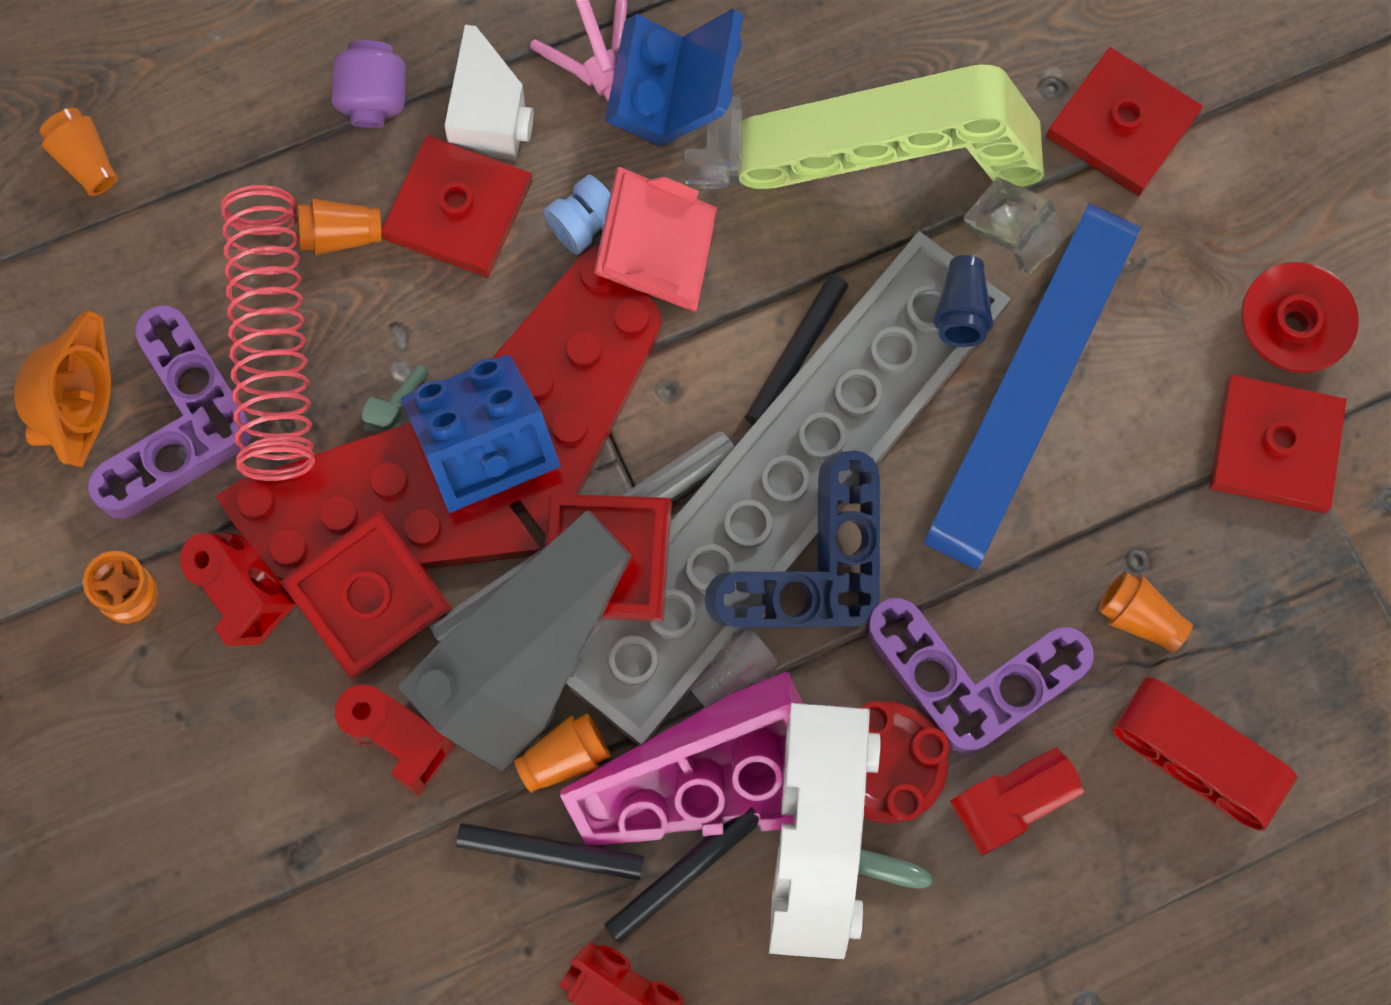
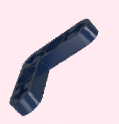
(824, 585)

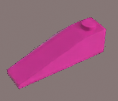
(693, 773)

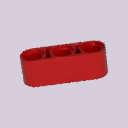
(1204, 754)

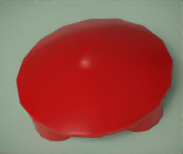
(910, 763)

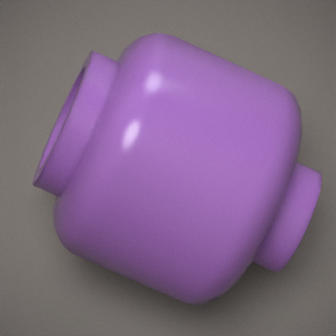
(368, 83)

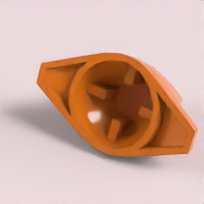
(66, 390)

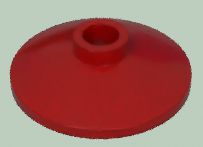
(1315, 300)

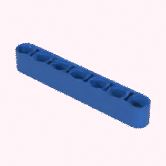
(1032, 387)

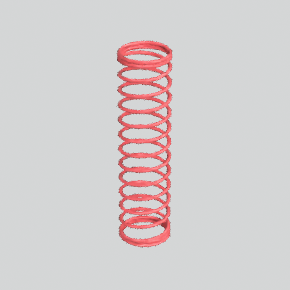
(272, 442)

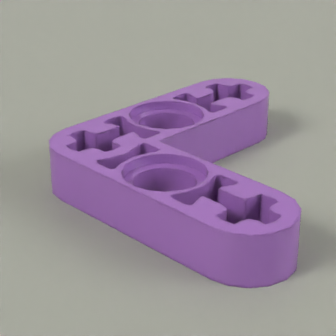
(192, 431)
(985, 696)

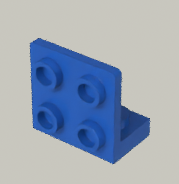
(670, 81)
(480, 431)

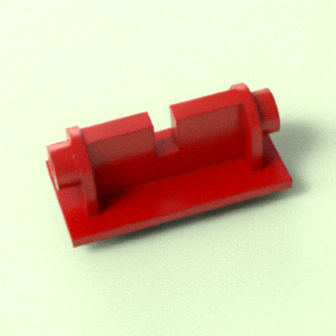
(605, 978)

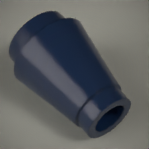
(964, 304)

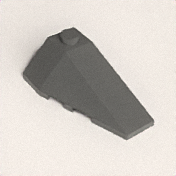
(508, 662)

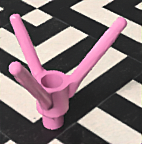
(601, 67)

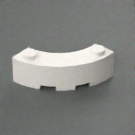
(820, 852)

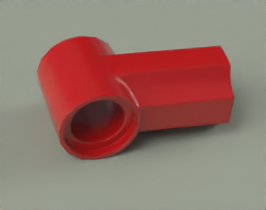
(1004, 806)

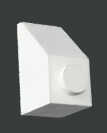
(486, 102)

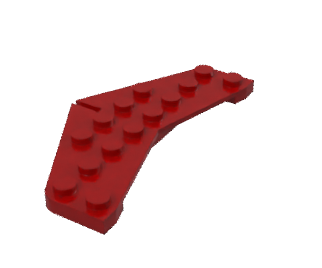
(580, 364)

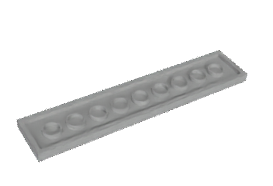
(764, 495)

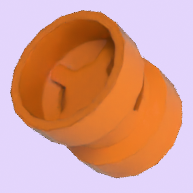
(111, 578)

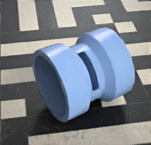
(580, 215)

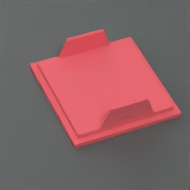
(656, 238)

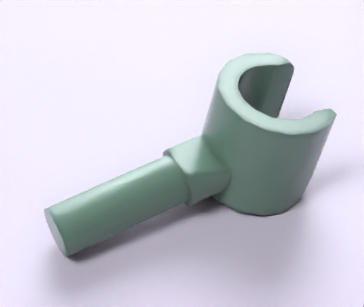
(385, 415)

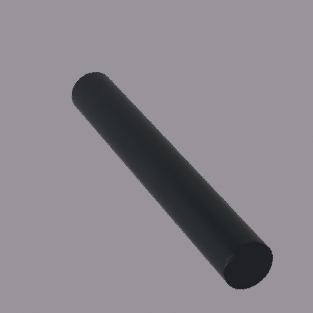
(799, 345)
(550, 851)
(680, 876)

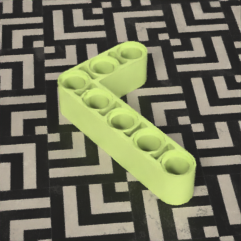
(896, 123)

